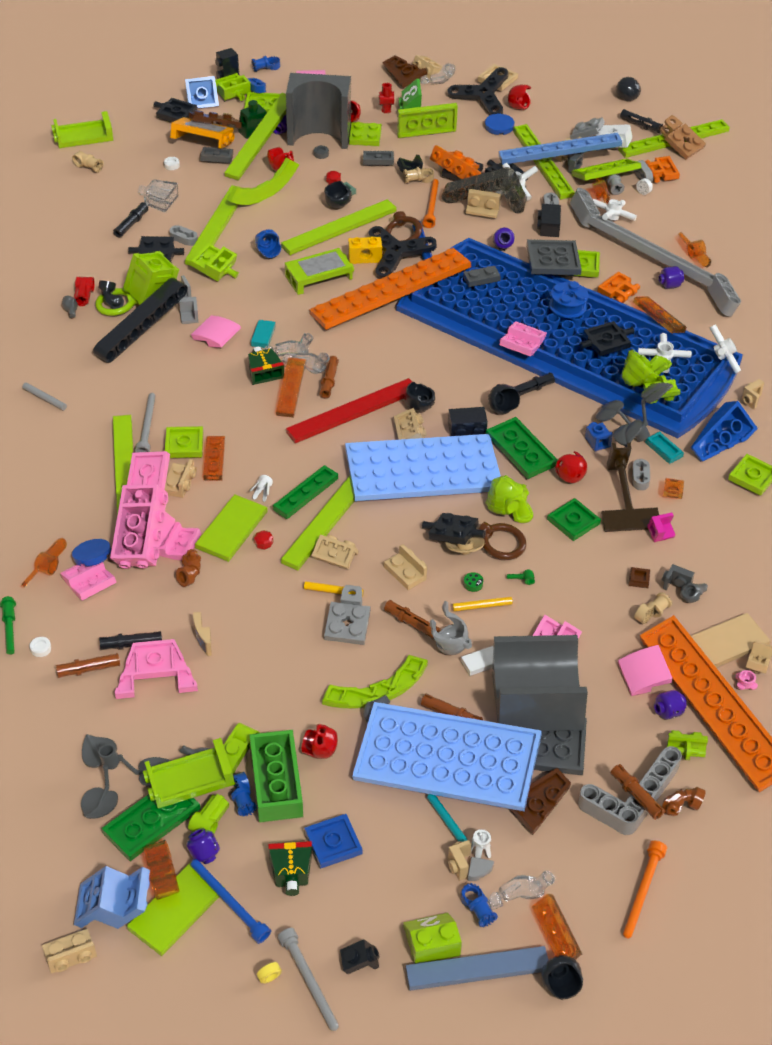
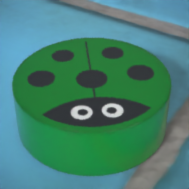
(473, 582)

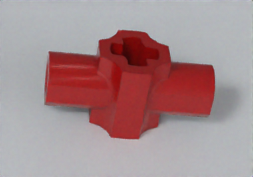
(386, 97)

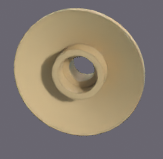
(472, 545)

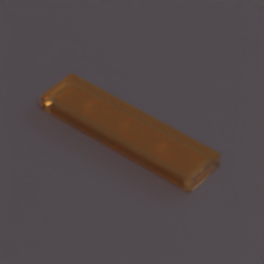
(659, 314)
(291, 387)

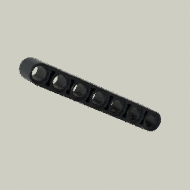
(140, 320)

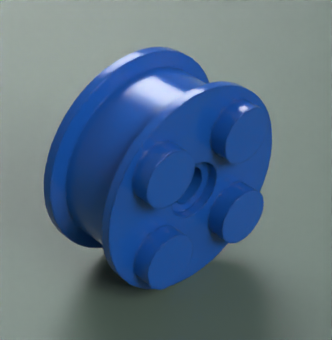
(568, 300)

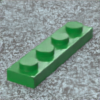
(305, 492)

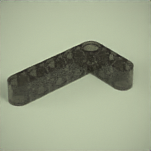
(501, 179)

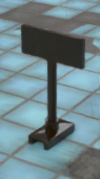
(628, 518)

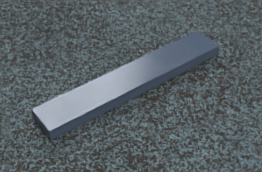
(476, 968)

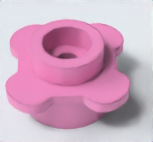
(746, 680)

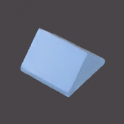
(202, 92)

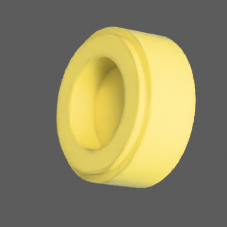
(269, 972)

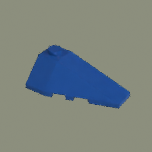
(723, 431)

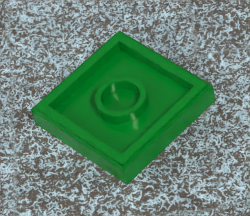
(574, 519)

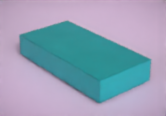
(263, 333)
(664, 447)

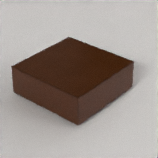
(639, 577)

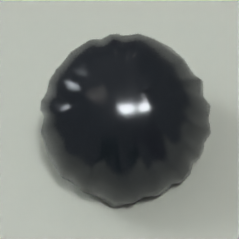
(628, 88)
(337, 194)
(419, 397)
(503, 398)
(562, 977)

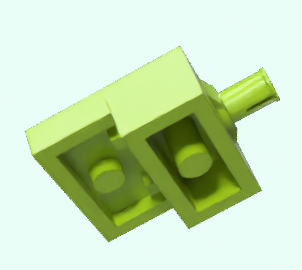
(233, 86)
(215, 262)

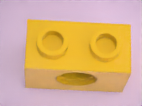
(364, 250)

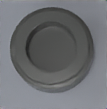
(321, 152)

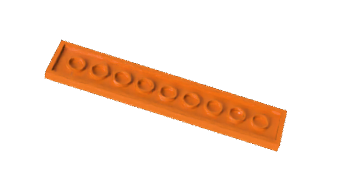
(389, 288)
(714, 701)

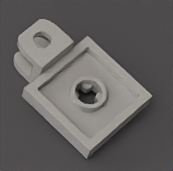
(349, 609)

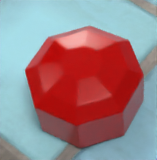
(333, 176)
(263, 539)

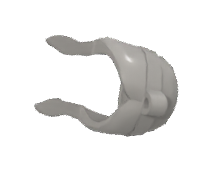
(452, 638)

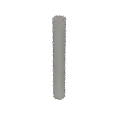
(44, 396)

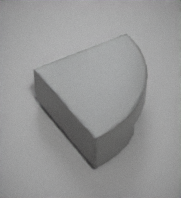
(479, 868)

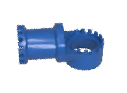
(266, 63)
(242, 795)
(479, 905)

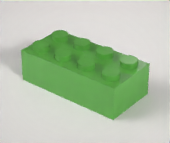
(276, 776)

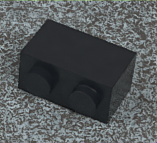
(226, 63)
(549, 220)
(467, 421)

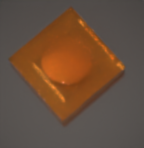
(673, 488)

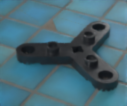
(475, 92)
(405, 248)

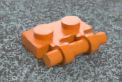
(665, 167)
(615, 285)

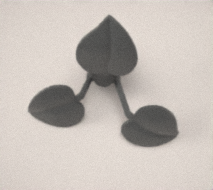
(637, 428)
(98, 751)

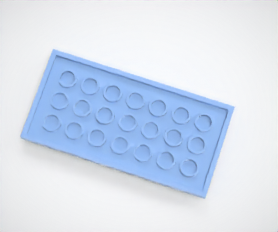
(421, 467)
(448, 756)

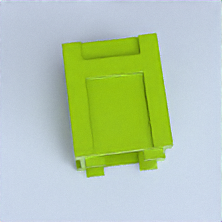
(147, 274)

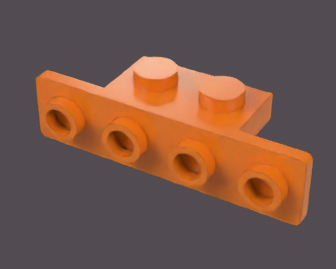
(455, 162)

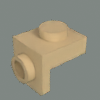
(752, 393)
(759, 657)
(456, 859)

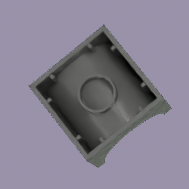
(318, 106)
(538, 682)

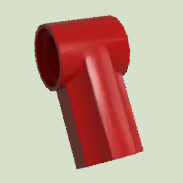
(83, 287)

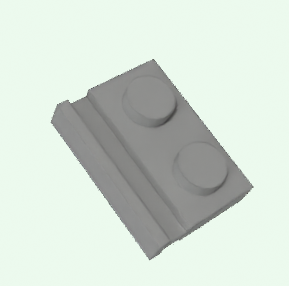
(587, 129)

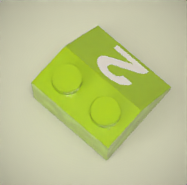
(433, 938)

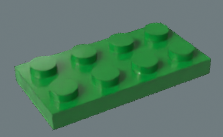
(522, 447)
(146, 824)

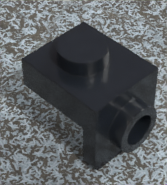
(410, 165)
(359, 956)

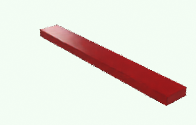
(348, 411)

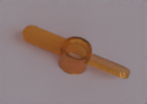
(601, 190)
(696, 250)
(47, 561)

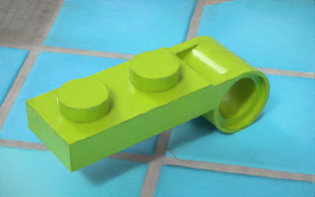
(238, 744)

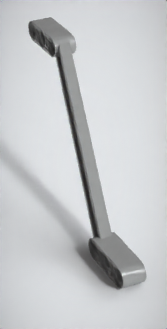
(717, 284)

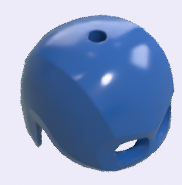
(270, 246)

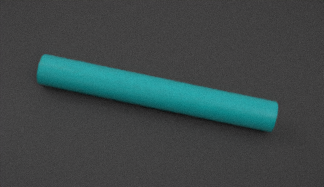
(448, 820)

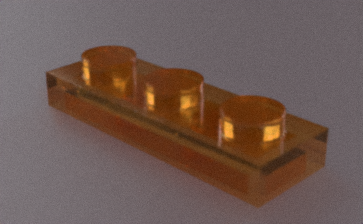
(214, 458)
(556, 927)

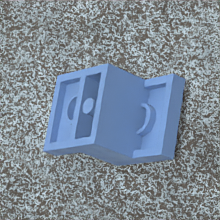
(112, 897)

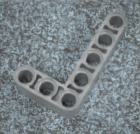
(665, 765)

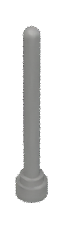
(143, 445)
(289, 939)

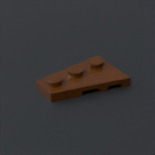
(402, 71)
(224, 120)
(542, 799)

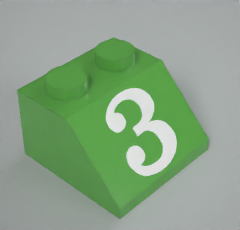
(411, 96)

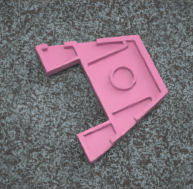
(154, 660)

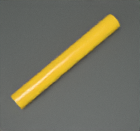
(326, 588)
(482, 604)

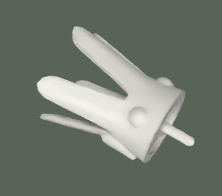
(262, 484)
(481, 840)

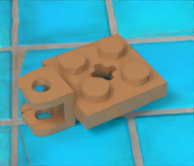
(678, 133)

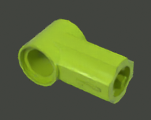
(209, 815)

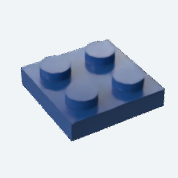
(333, 841)

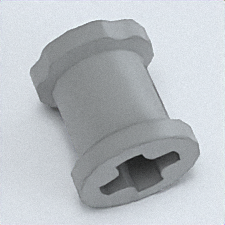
(615, 183)

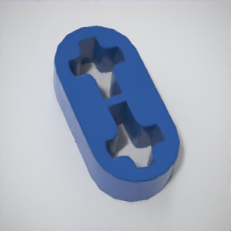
(257, 85)

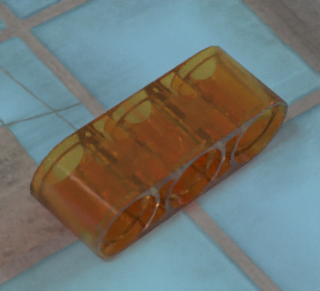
(161, 869)

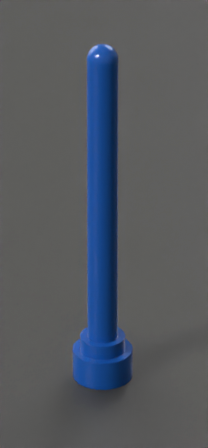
(258, 930)

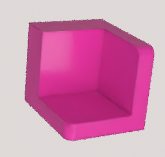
(661, 527)

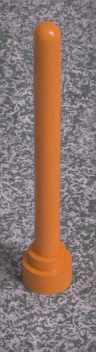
(429, 219)
(656, 852)

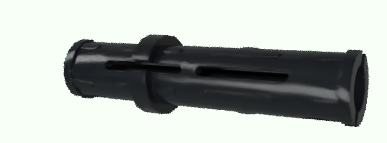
(627, 115)
(134, 216)
(535, 384)
(122, 641)

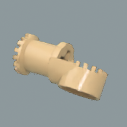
(87, 161)
(418, 174)
(653, 608)

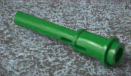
(8, 616)

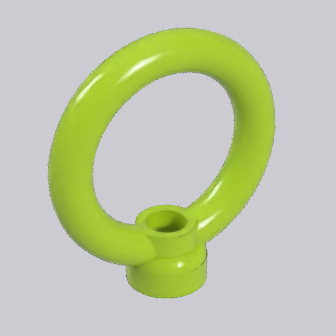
(113, 312)

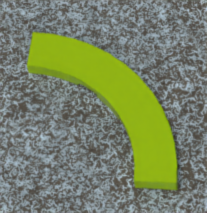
(250, 196)
(393, 687)

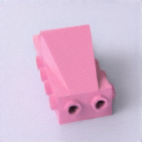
(141, 512)

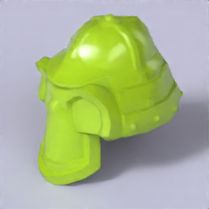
(640, 370)
(509, 497)

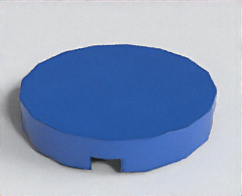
(499, 124)
(91, 552)

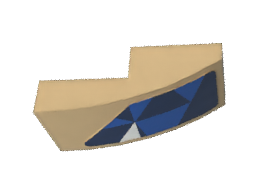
(202, 634)

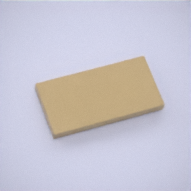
(730, 639)

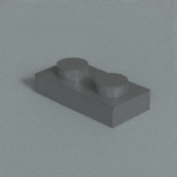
(216, 155)
(378, 158)
(481, 276)

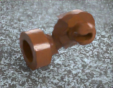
(186, 574)
(674, 802)

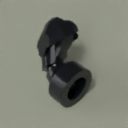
(106, 288)

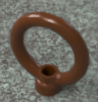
(400, 219)
(490, 529)

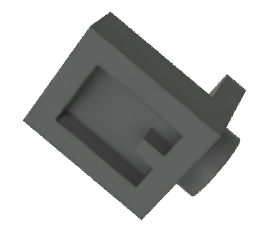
(575, 161)
(677, 576)

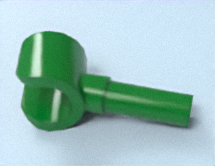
(527, 575)

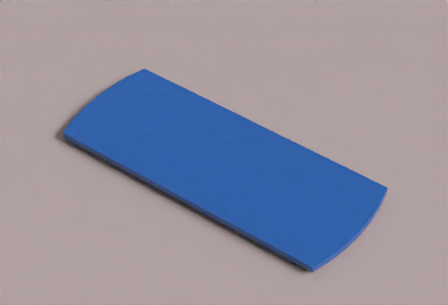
(486, 311)

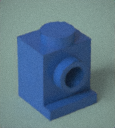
(598, 432)

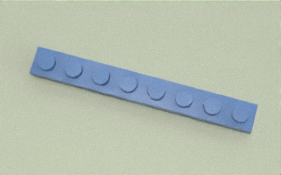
(560, 148)

